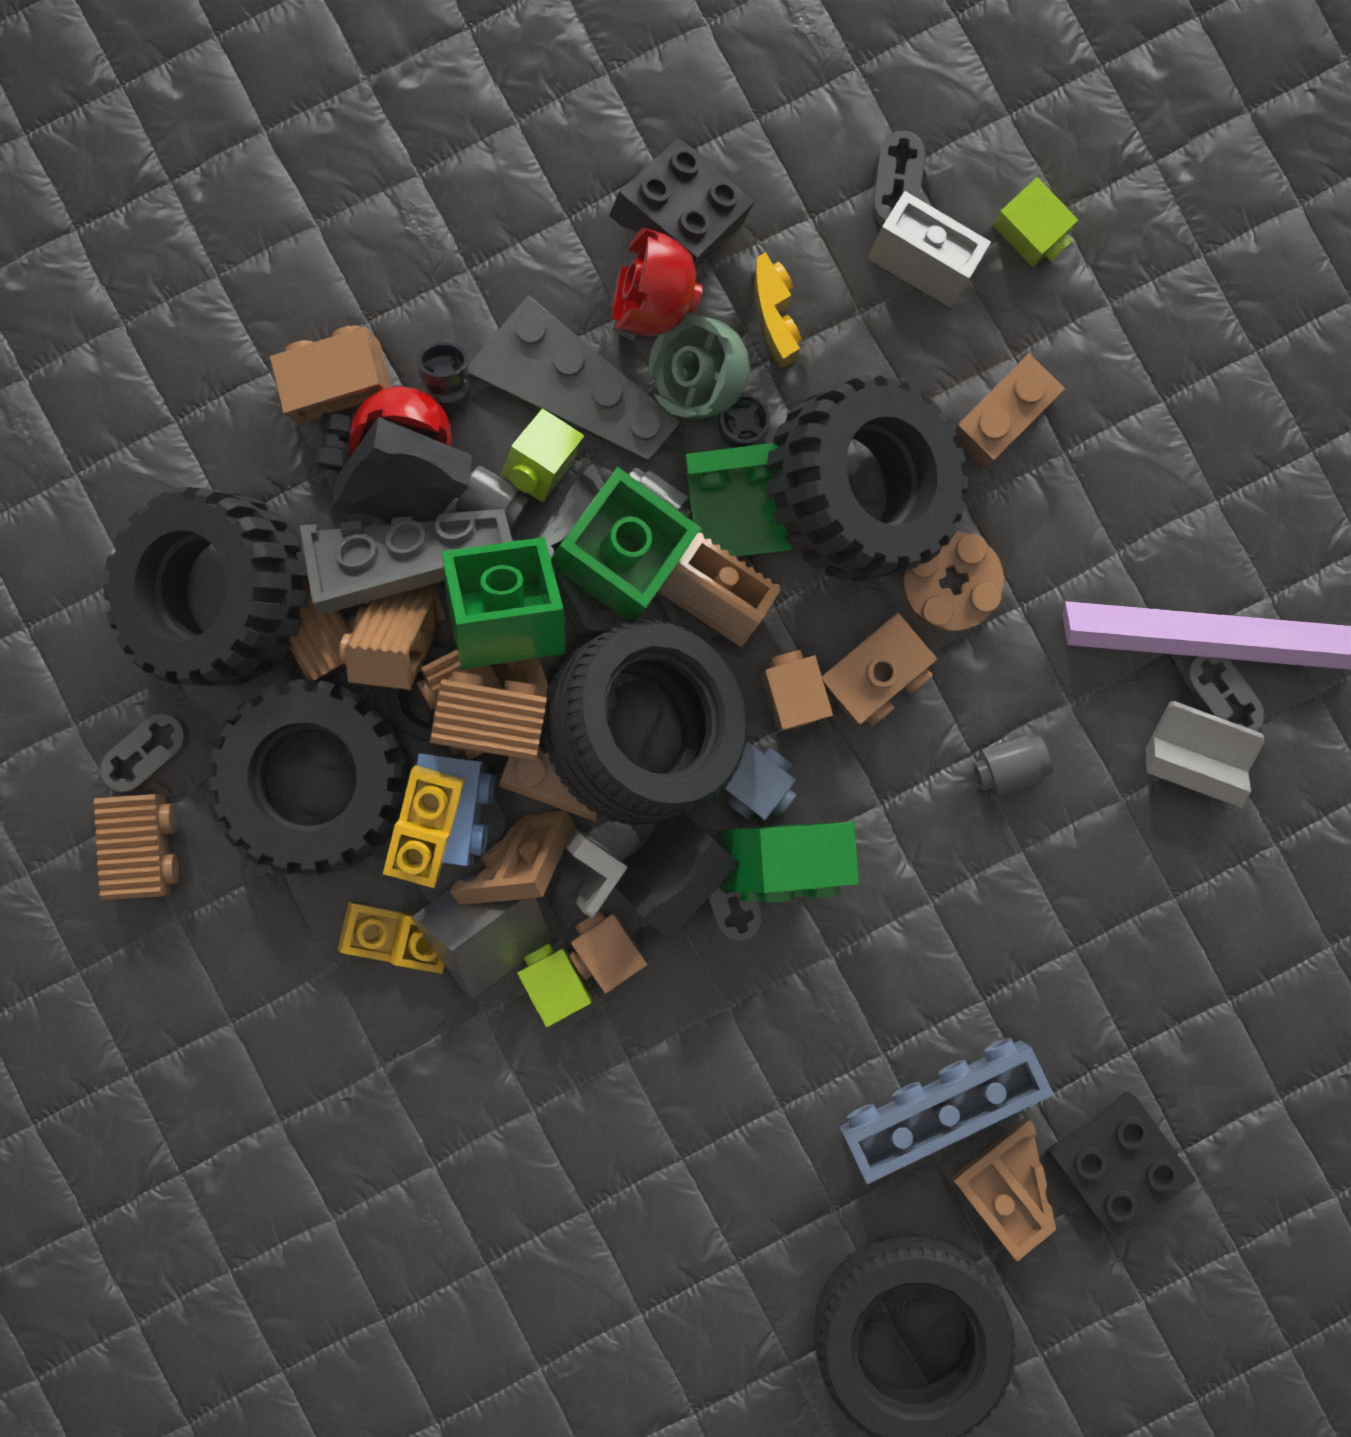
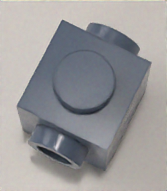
(761, 784)

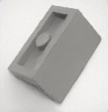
(928, 249)
(1203, 753)
(603, 875)

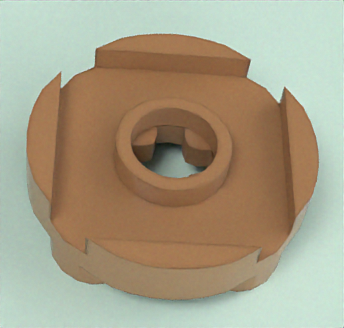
(978, 595)

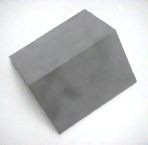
(481, 939)

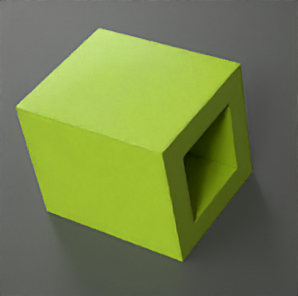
(1036, 223)
(542, 455)
(554, 984)

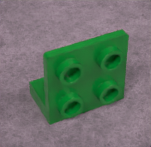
(733, 500)

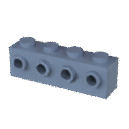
(946, 1109)

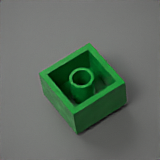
(624, 545)
(503, 602)
(791, 861)

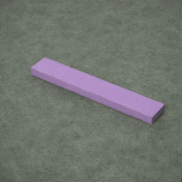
(1207, 635)

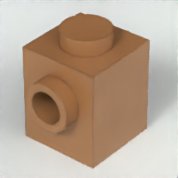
(606, 951)

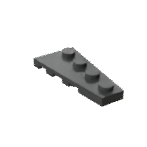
(555, 370)
(384, 560)

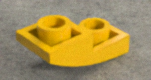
(773, 297)
(424, 826)
(386, 937)

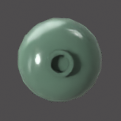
(699, 368)

